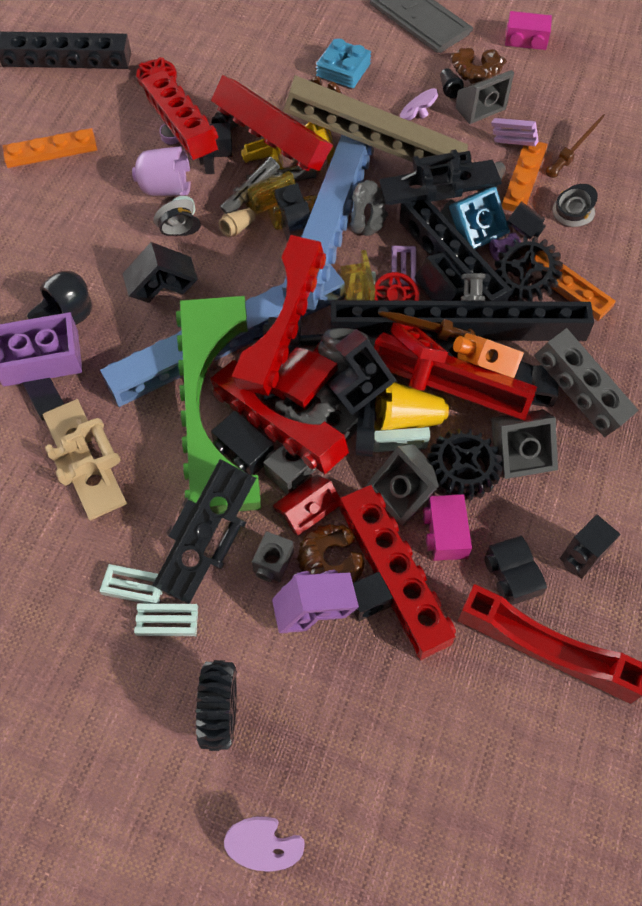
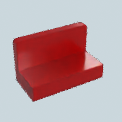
(308, 503)

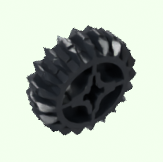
(547, 275)
(466, 473)
(216, 705)

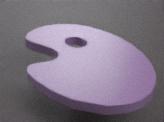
(419, 105)
(253, 843)

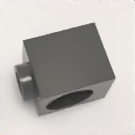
(276, 546)

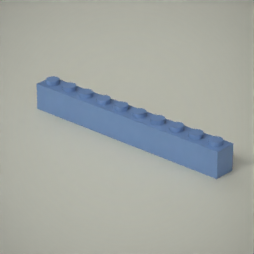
(334, 206)
(158, 364)

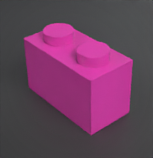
(528, 30)
(448, 527)

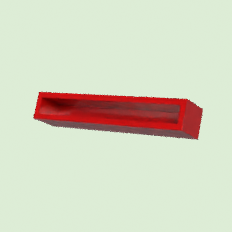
(272, 123)
(461, 379)

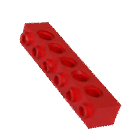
(180, 115)
(424, 639)

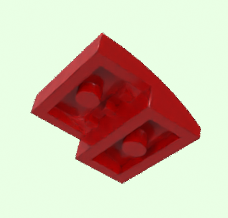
(303, 376)

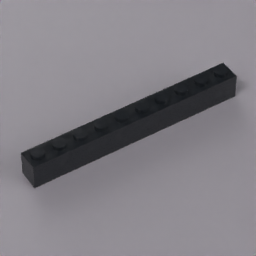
(486, 318)

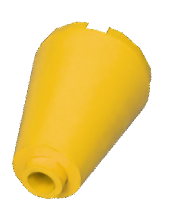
(408, 408)

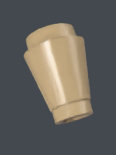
(234, 222)

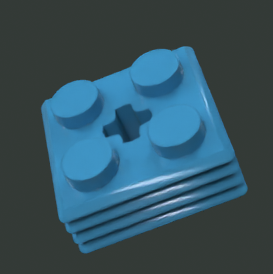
(343, 63)
(489, 208)

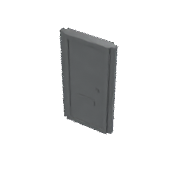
(426, 21)

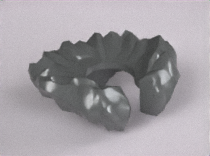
(363, 194)
(322, 405)

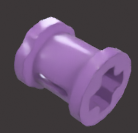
(499, 245)

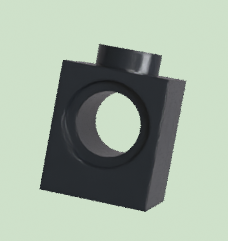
(371, 596)

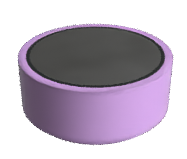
(167, 136)

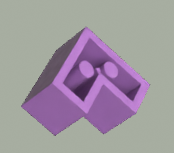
(312, 599)

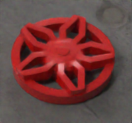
(159, 65)
(396, 291)

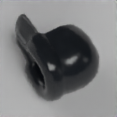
(68, 292)

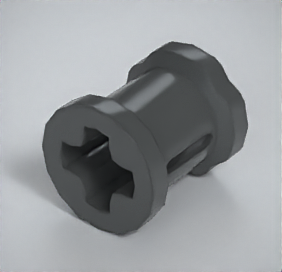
(473, 287)

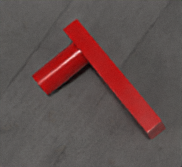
(424, 348)

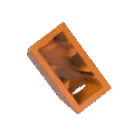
(480, 352)

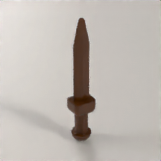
(567, 155)
(443, 330)

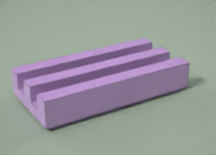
(515, 135)
(403, 249)

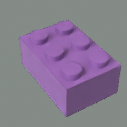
(39, 349)

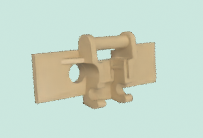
(76, 462)

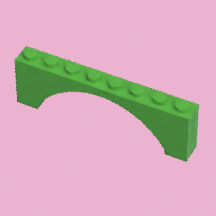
(206, 330)

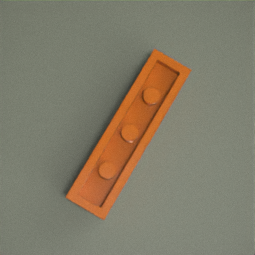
(49, 148)
(524, 176)
(578, 289)

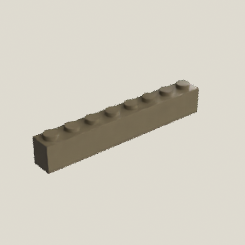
(365, 122)

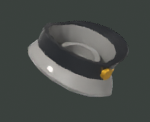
(576, 205)
(177, 218)

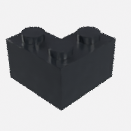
(158, 269)
(364, 377)

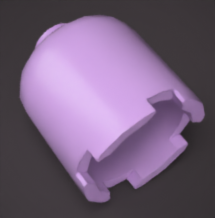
(162, 172)

